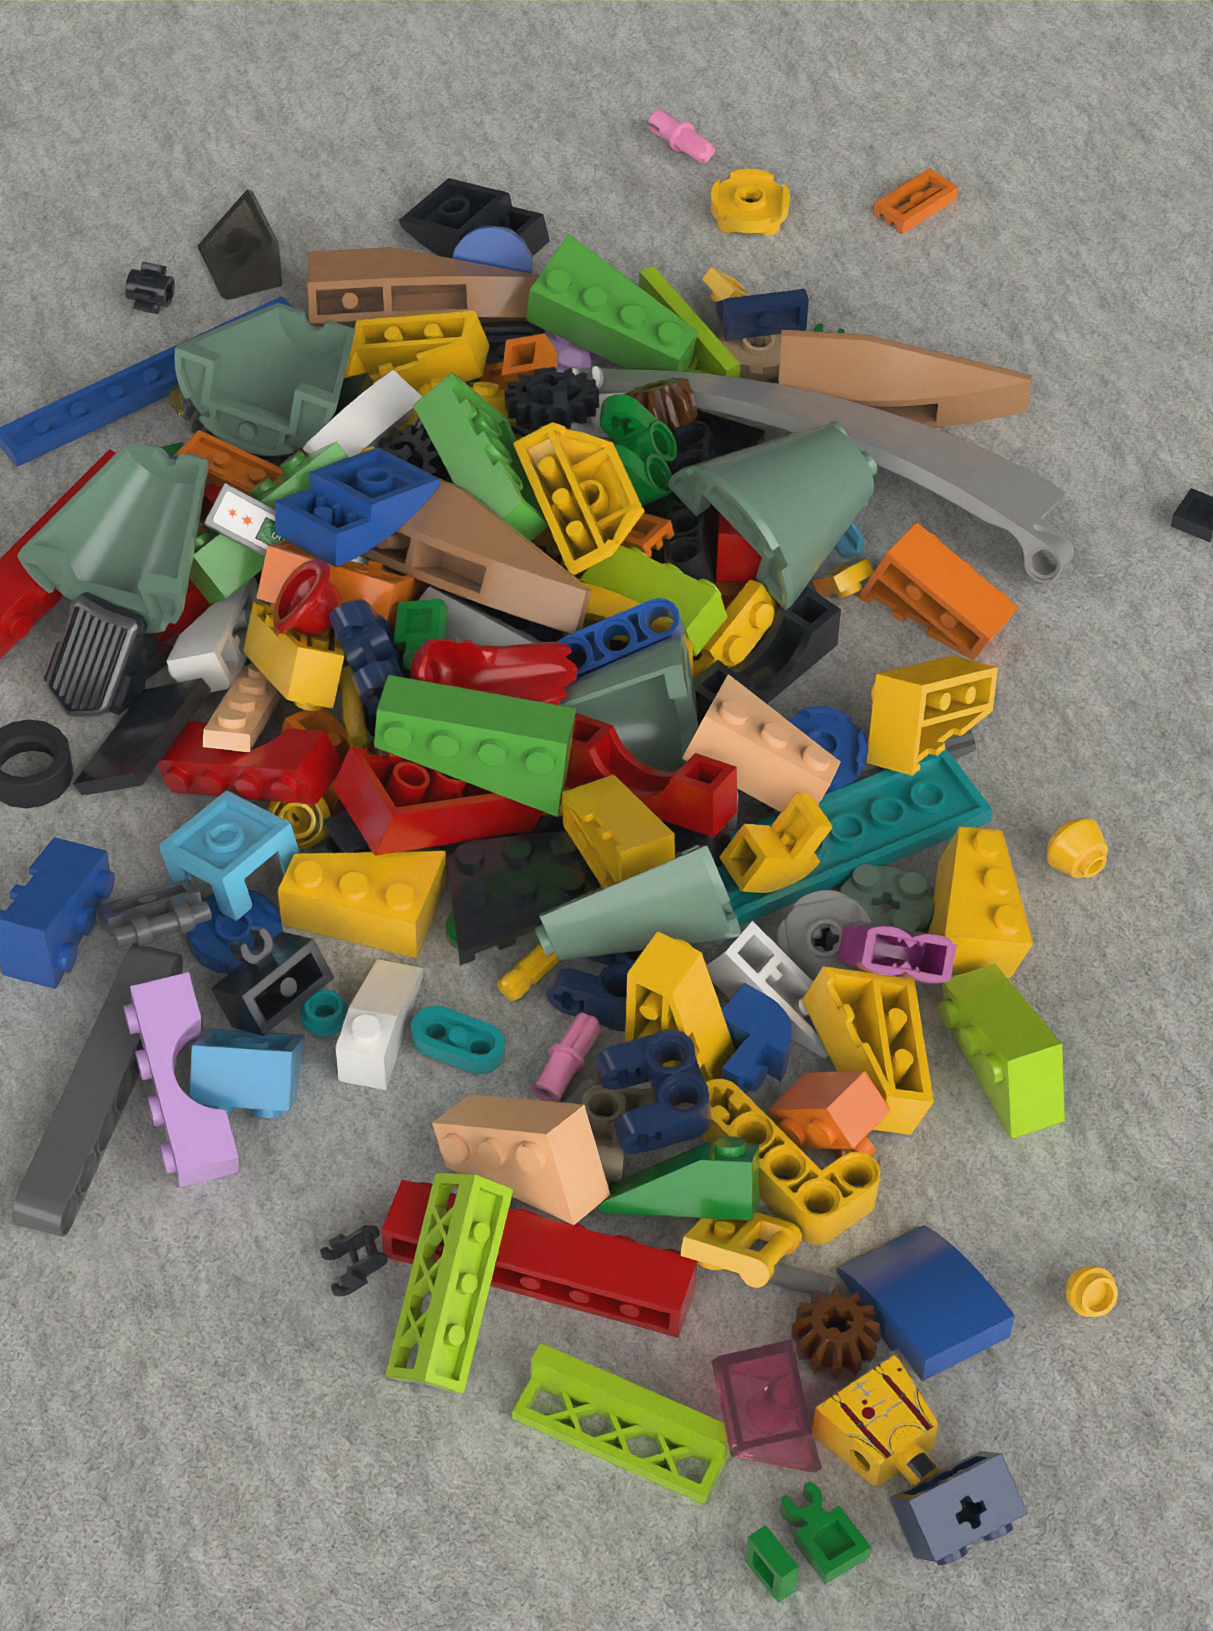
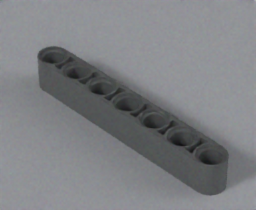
(90, 1104)

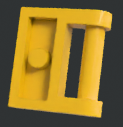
(726, 1245)

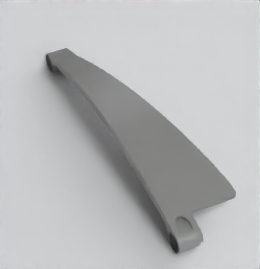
(934, 459)

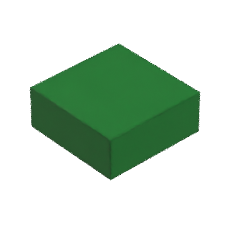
(772, 1563)

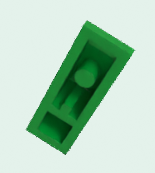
(703, 1182)

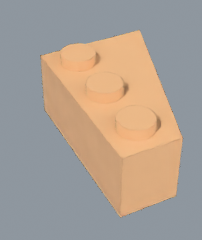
(766, 748)
(529, 1146)

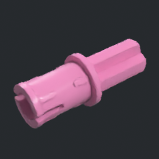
(681, 136)
(566, 1058)

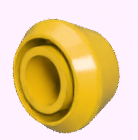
(307, 826)
(1077, 848)

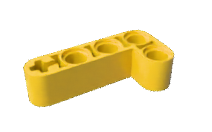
(809, 1186)

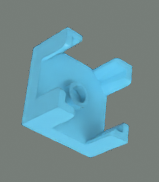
(226, 846)

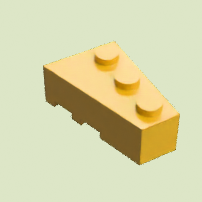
(365, 897)

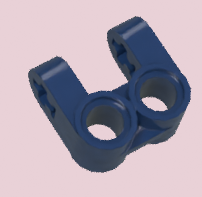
(368, 648)
(595, 995)
(642, 1062)

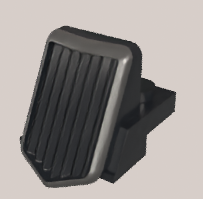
(102, 658)

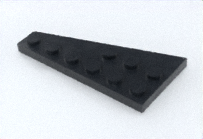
(510, 880)

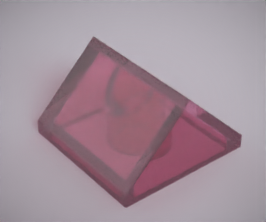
(766, 1407)

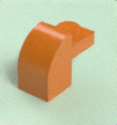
(521, 357)

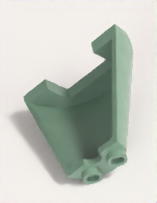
(265, 378)
(785, 500)
(126, 535)
(647, 701)
(675, 898)

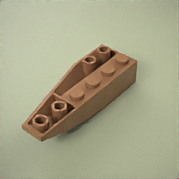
(407, 283)
(901, 378)
(480, 556)

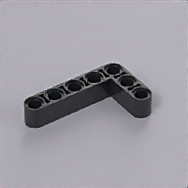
(696, 537)

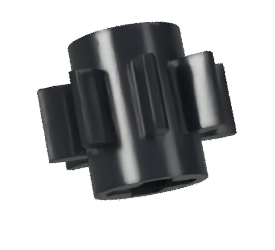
(150, 287)

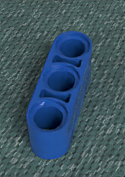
(632, 623)

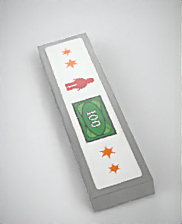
(247, 521)

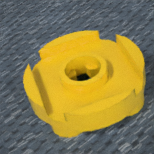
(736, 215)

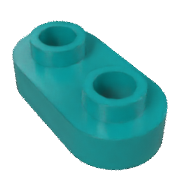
(460, 1039)

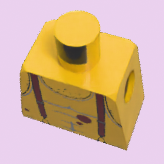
(880, 1426)

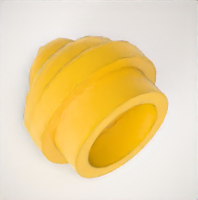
(1091, 1291)

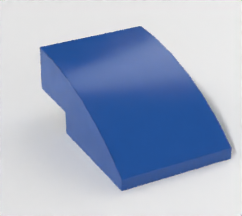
(353, 505)
(928, 1300)

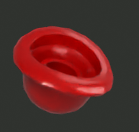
(306, 600)

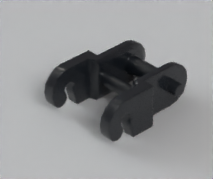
(356, 1273)

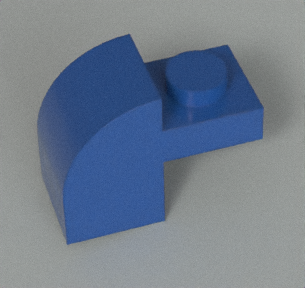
(760, 1038)

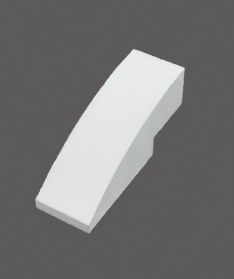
(369, 417)

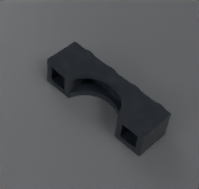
(789, 649)

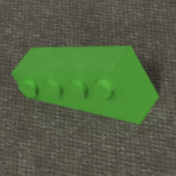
(607, 313)
(480, 453)
(224, 565)
(479, 738)

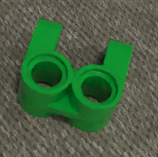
(642, 445)

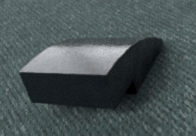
(460, 207)

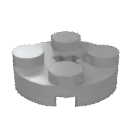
(806, 924)

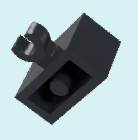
(271, 980)

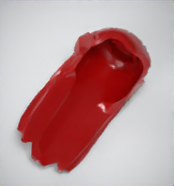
(517, 671)

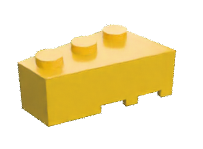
(419, 347)
(296, 664)
(924, 706)
(615, 830)
(980, 903)
(674, 991)
(877, 1028)

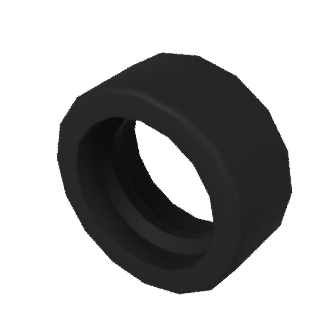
(45, 786)

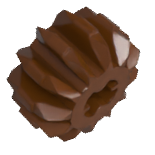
(668, 400)
(836, 1332)

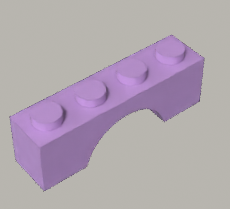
(197, 1136)

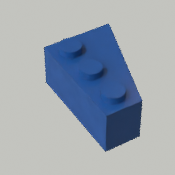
(53, 912)

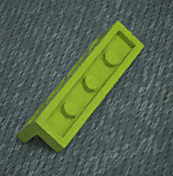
(709, 353)
(456, 1281)
(630, 1406)

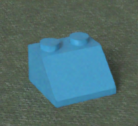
(246, 1071)

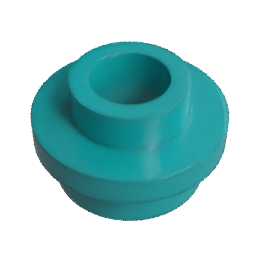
(323, 1003)

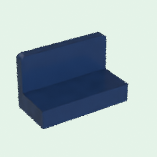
(763, 314)

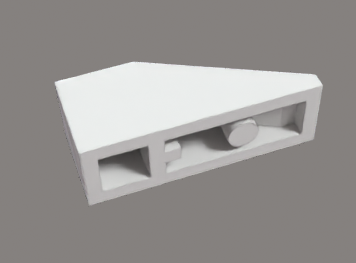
(215, 641)
(764, 966)
(377, 1024)

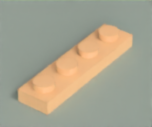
(242, 712)

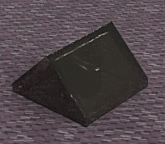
(242, 250)

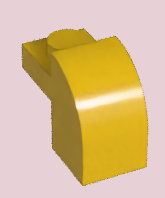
(780, 854)

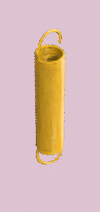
(352, 709)

